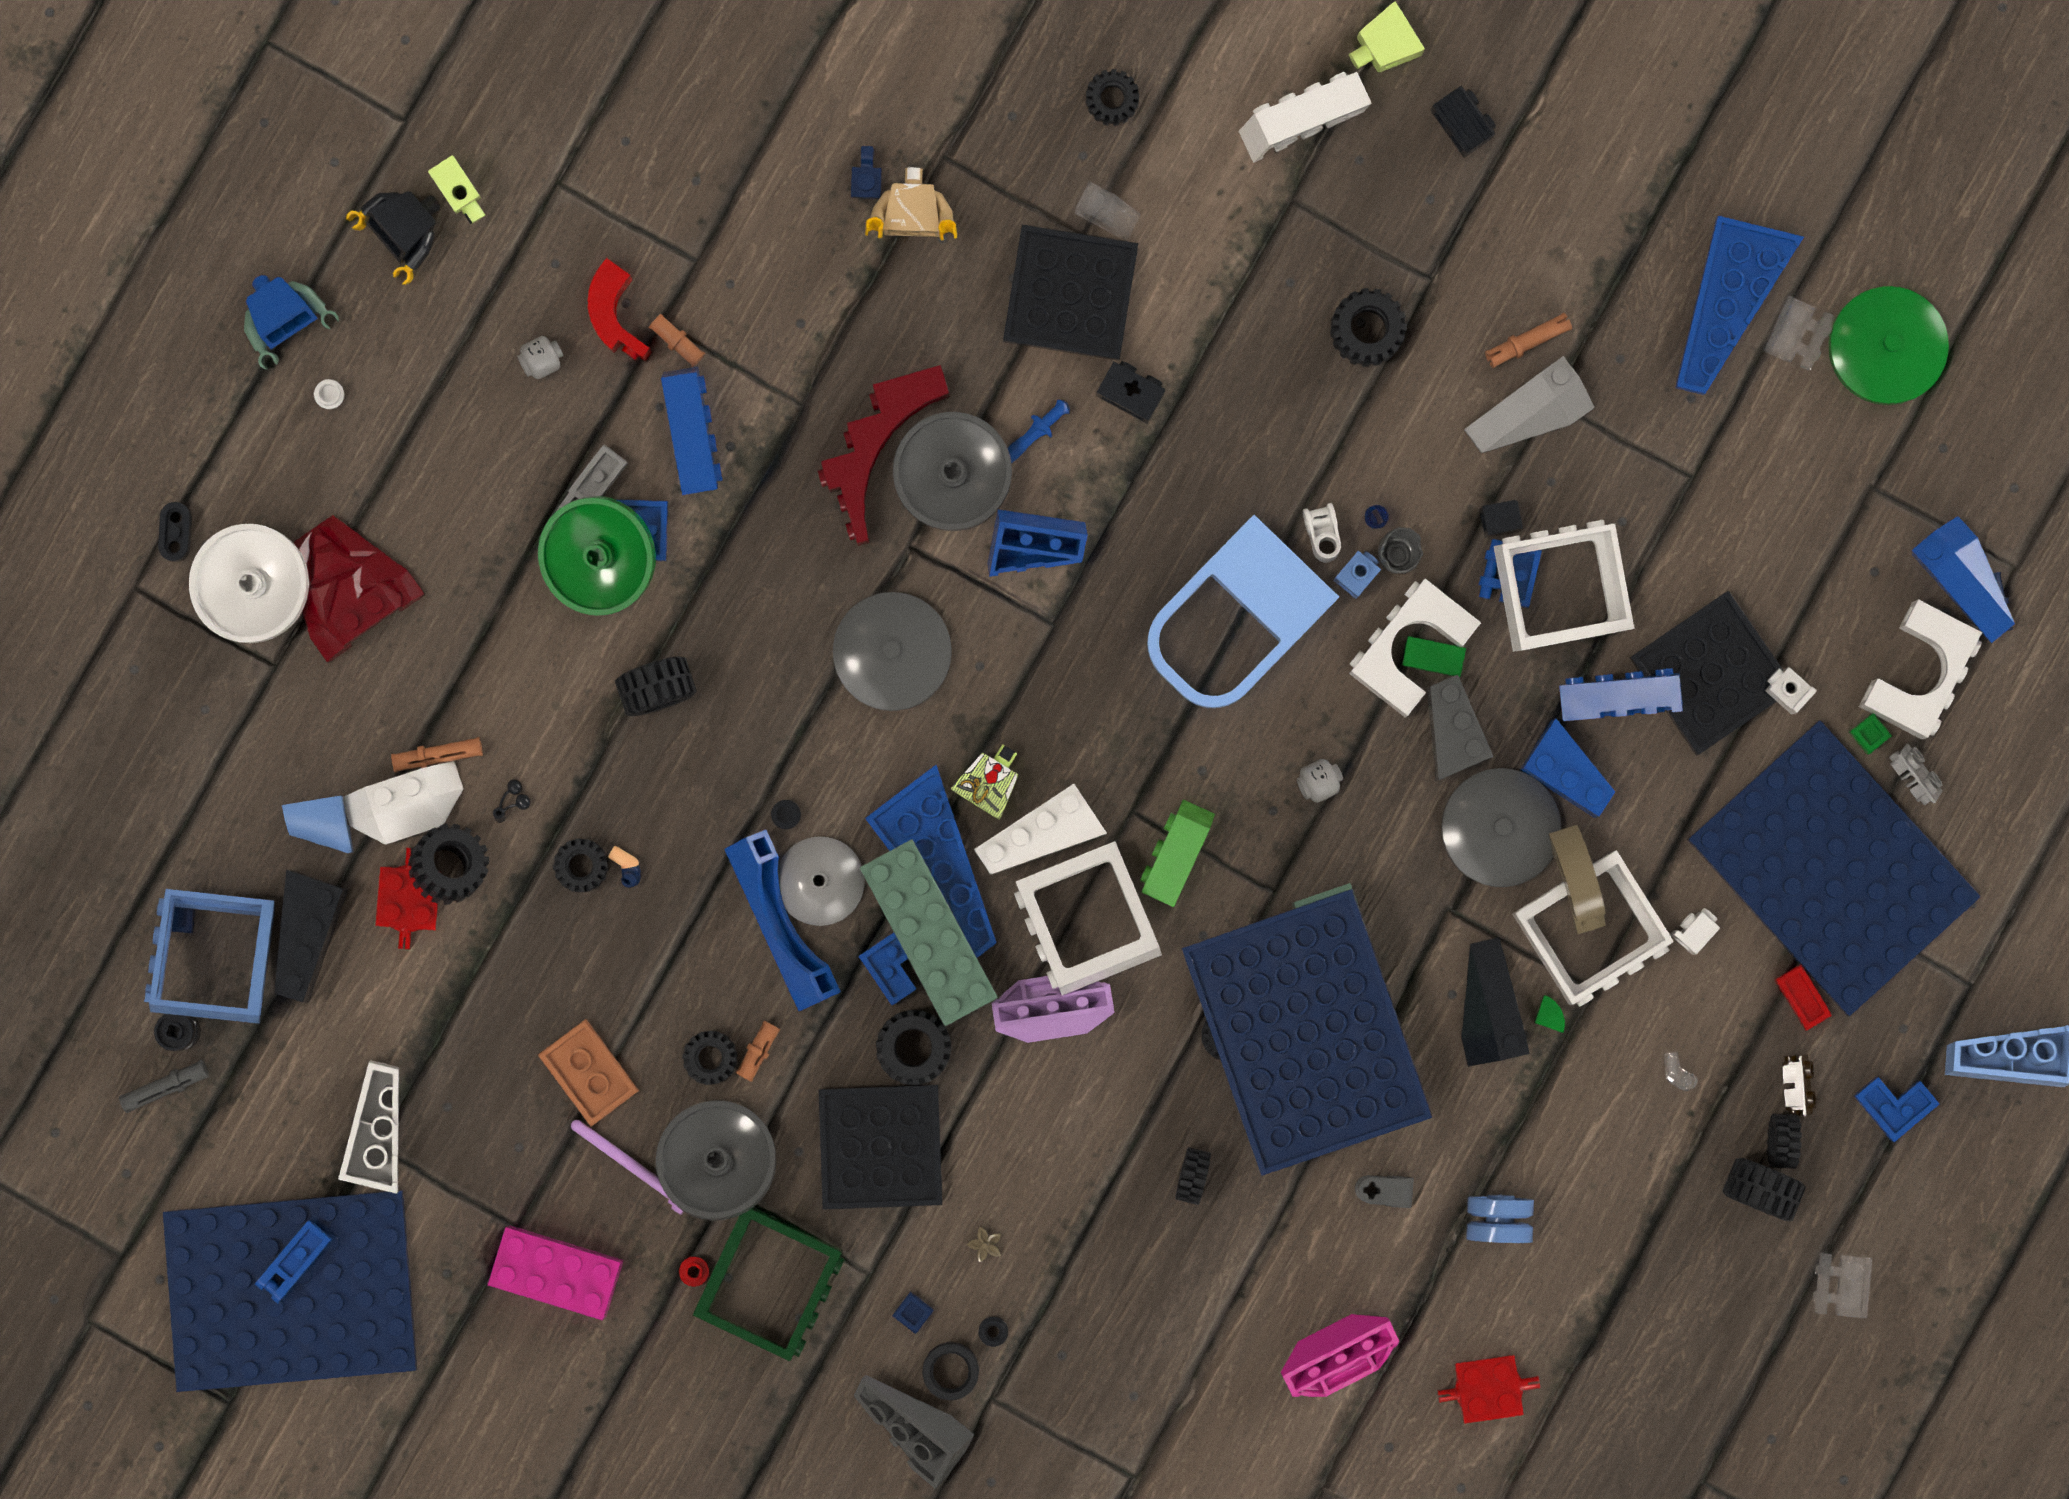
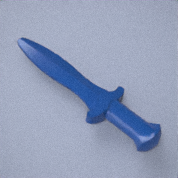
(1038, 429)

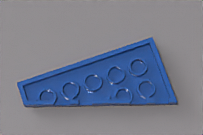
(1734, 283)
(926, 817)

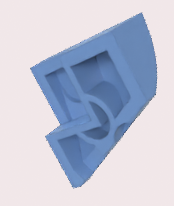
(320, 822)

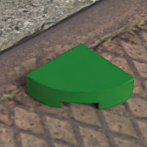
(1550, 1015)

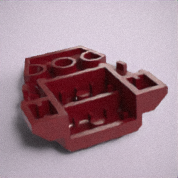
(349, 586)

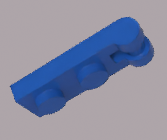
(294, 1260)

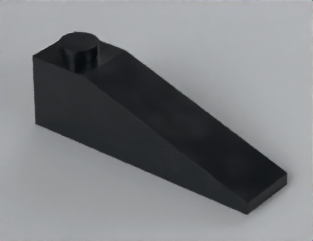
(1491, 1012)

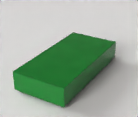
(1433, 656)

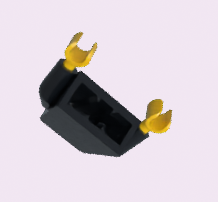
(401, 225)

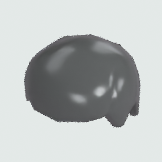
(1400, 550)

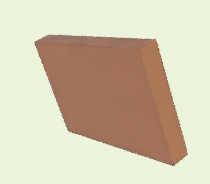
(588, 1072)

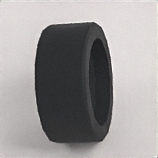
(938, 1390)

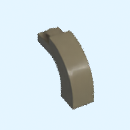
(1579, 879)

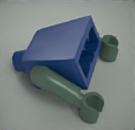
(279, 312)

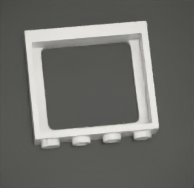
(1611, 575)
(1632, 962)
(1104, 965)

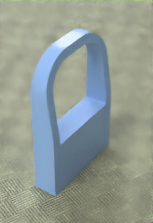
(1268, 584)

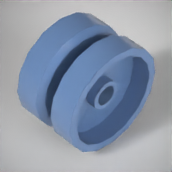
(1500, 1216)

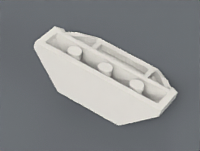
(405, 803)

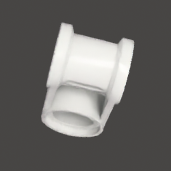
(1322, 530)

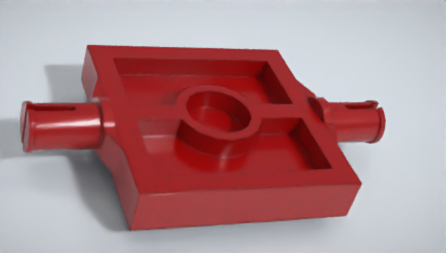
(403, 905)
(1488, 1389)

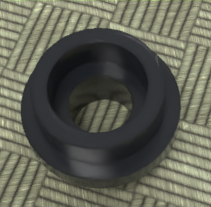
(986, 1338)

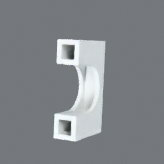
(1425, 606)
(1954, 645)

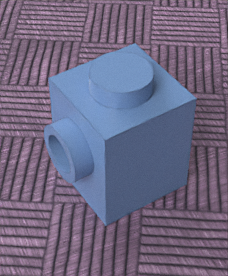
(1358, 573)

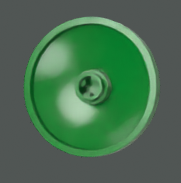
(1888, 345)
(596, 555)

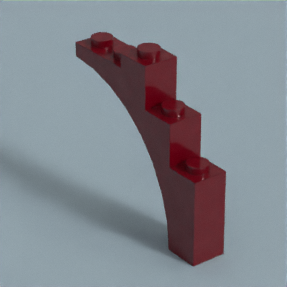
(897, 402)

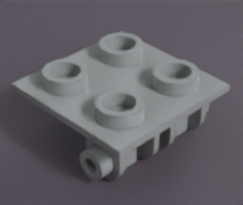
(1928, 784)

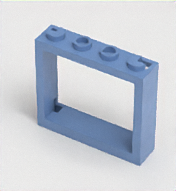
(219, 903)

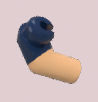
(629, 866)

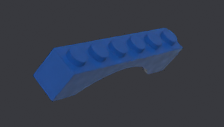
(757, 871)

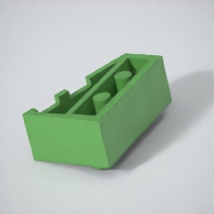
(1177, 852)

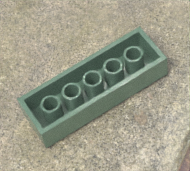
(928, 932)

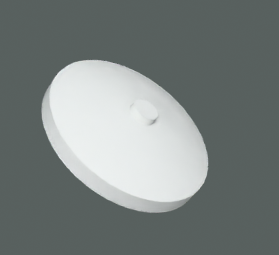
(248, 583)

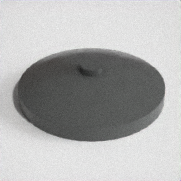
(952, 471)
(892, 651)
(1500, 827)
(716, 1160)

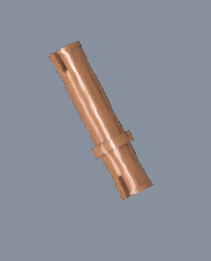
(1518, 345)
(437, 754)

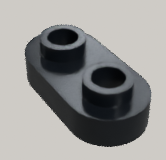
(174, 532)

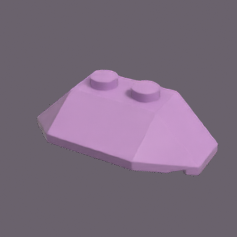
(1038, 1012)

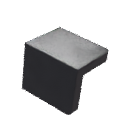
(1501, 518)

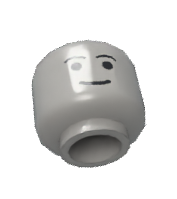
(540, 357)
(1319, 780)

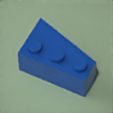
(1034, 541)
(1567, 771)

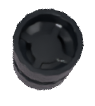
(177, 1032)

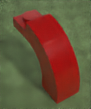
(603, 297)

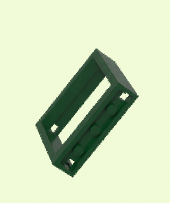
(809, 1315)

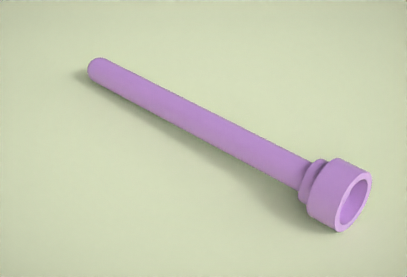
(621, 1157)

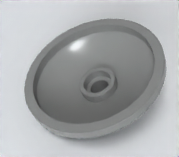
(842, 883)

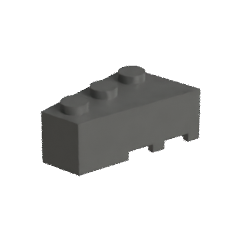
(1454, 729)

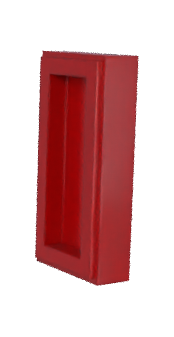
(1803, 997)

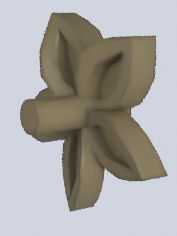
(985, 1244)

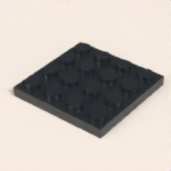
(1070, 292)
(1720, 671)
(880, 1147)

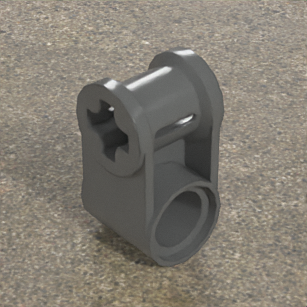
(1391, 1190)

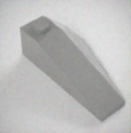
(1540, 406)

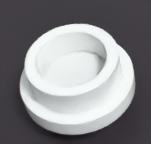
(329, 394)

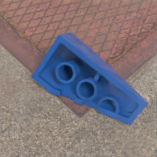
(1961, 569)

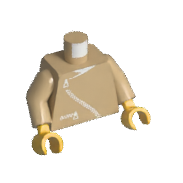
(912, 210)

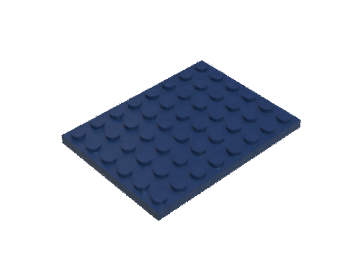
(1833, 868)
(1307, 1032)
(338, 1319)

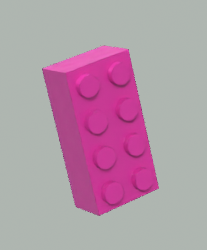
(555, 1272)

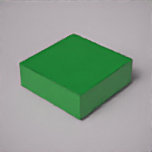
(1870, 733)

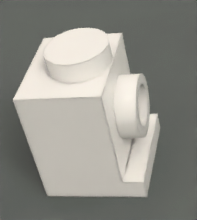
(1777, 690)
(1696, 931)

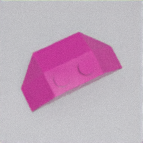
(1339, 1355)

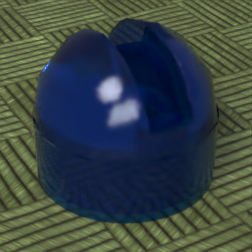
(1372, 521)

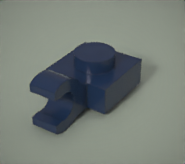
(866, 179)

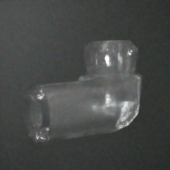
(1677, 1075)

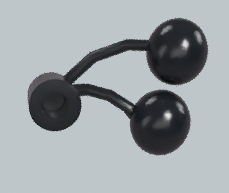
(522, 800)

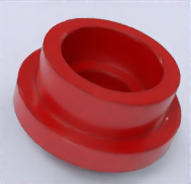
(703, 1271)

